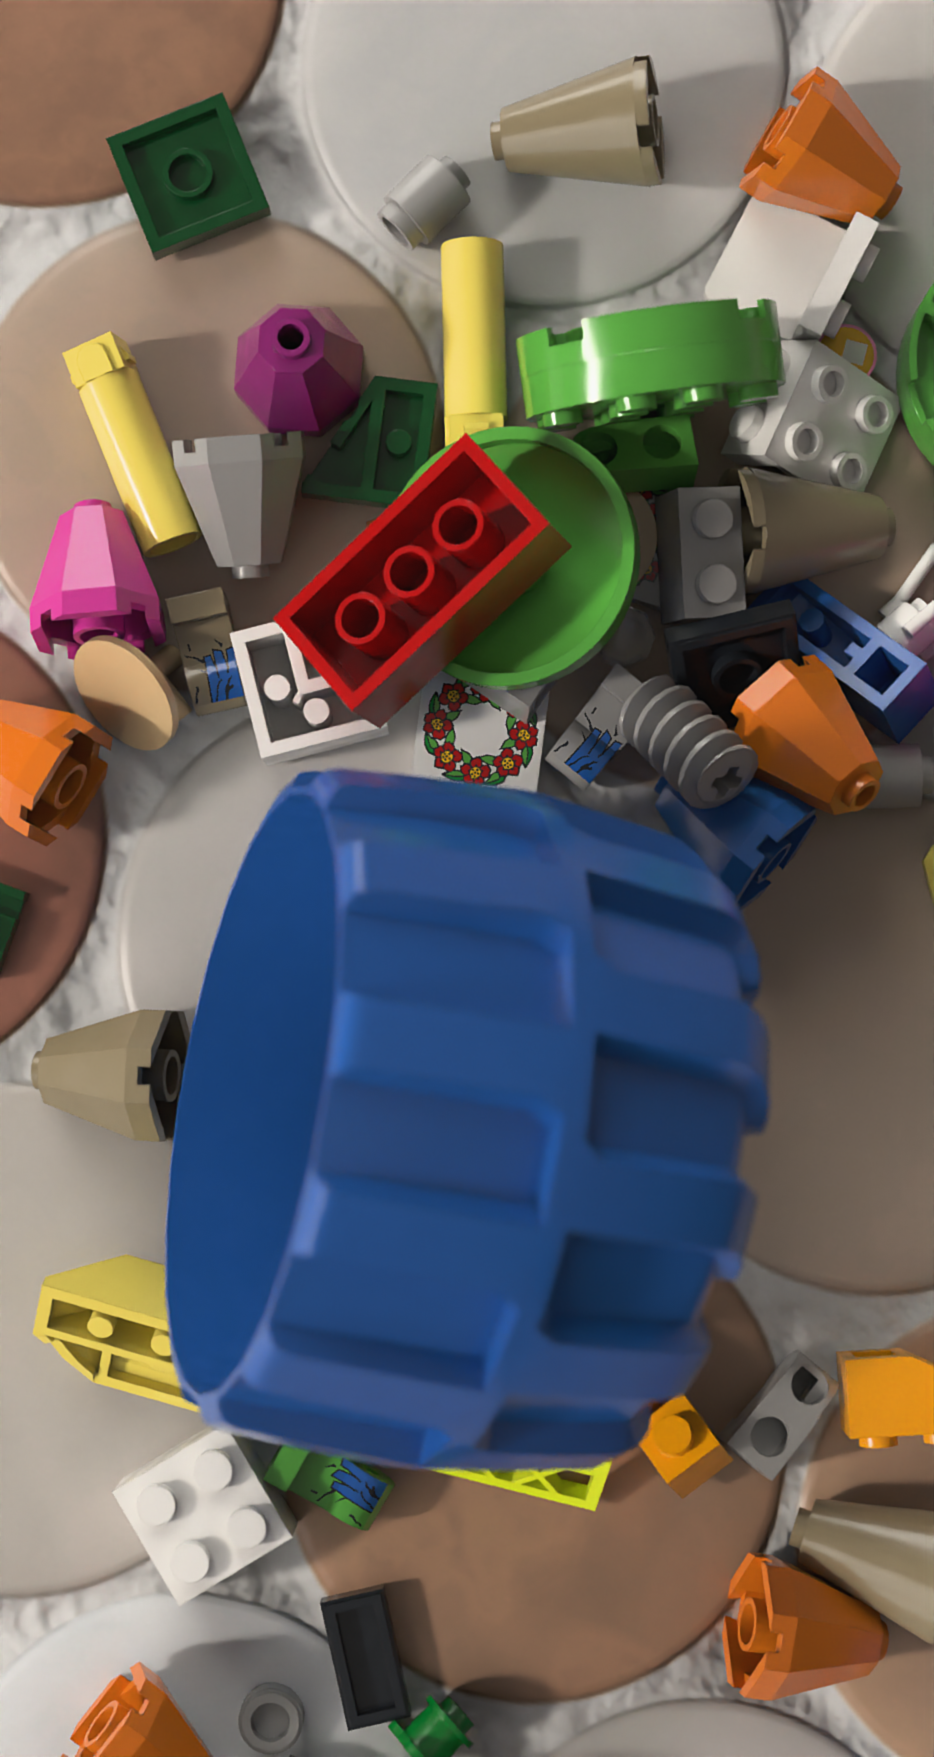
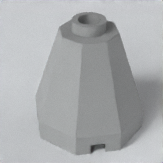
(243, 495)

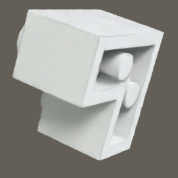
(286, 707)

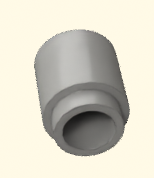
(425, 201)
(904, 776)

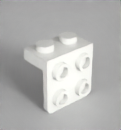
(797, 264)
(821, 425)

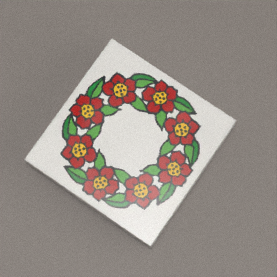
(475, 739)

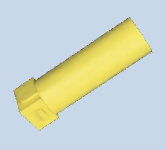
(473, 336)
(133, 444)

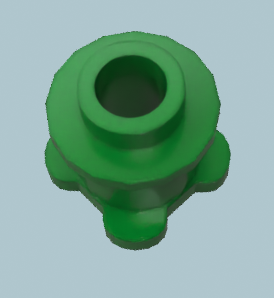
(436, 1731)

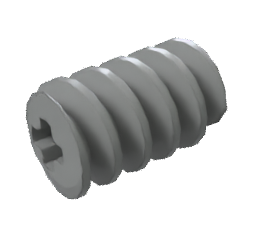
(687, 743)

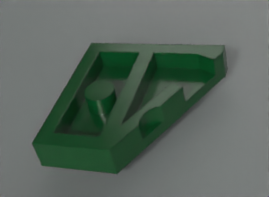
(378, 445)

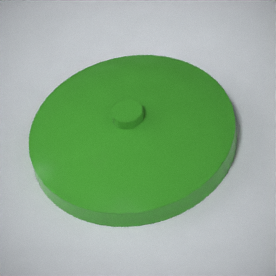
(585, 593)

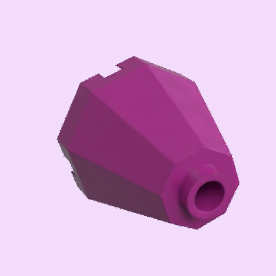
(299, 369)

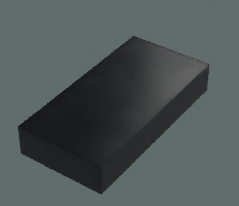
(365, 1657)

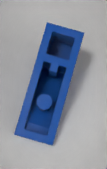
(873, 670)

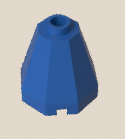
(741, 837)

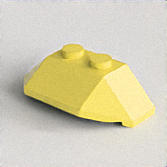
(113, 1326)

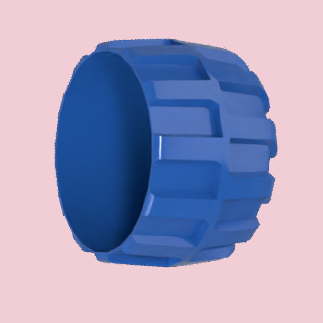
(460, 1128)

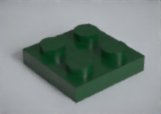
(189, 176)

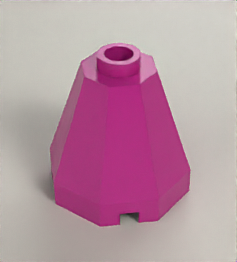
(94, 584)

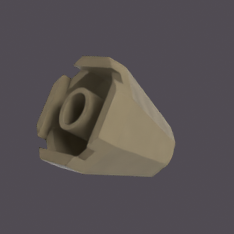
(118, 1072)

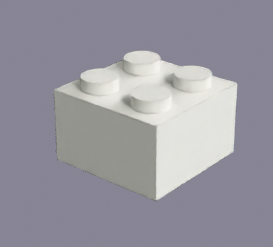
(205, 1511)

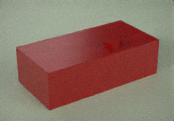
(421, 582)

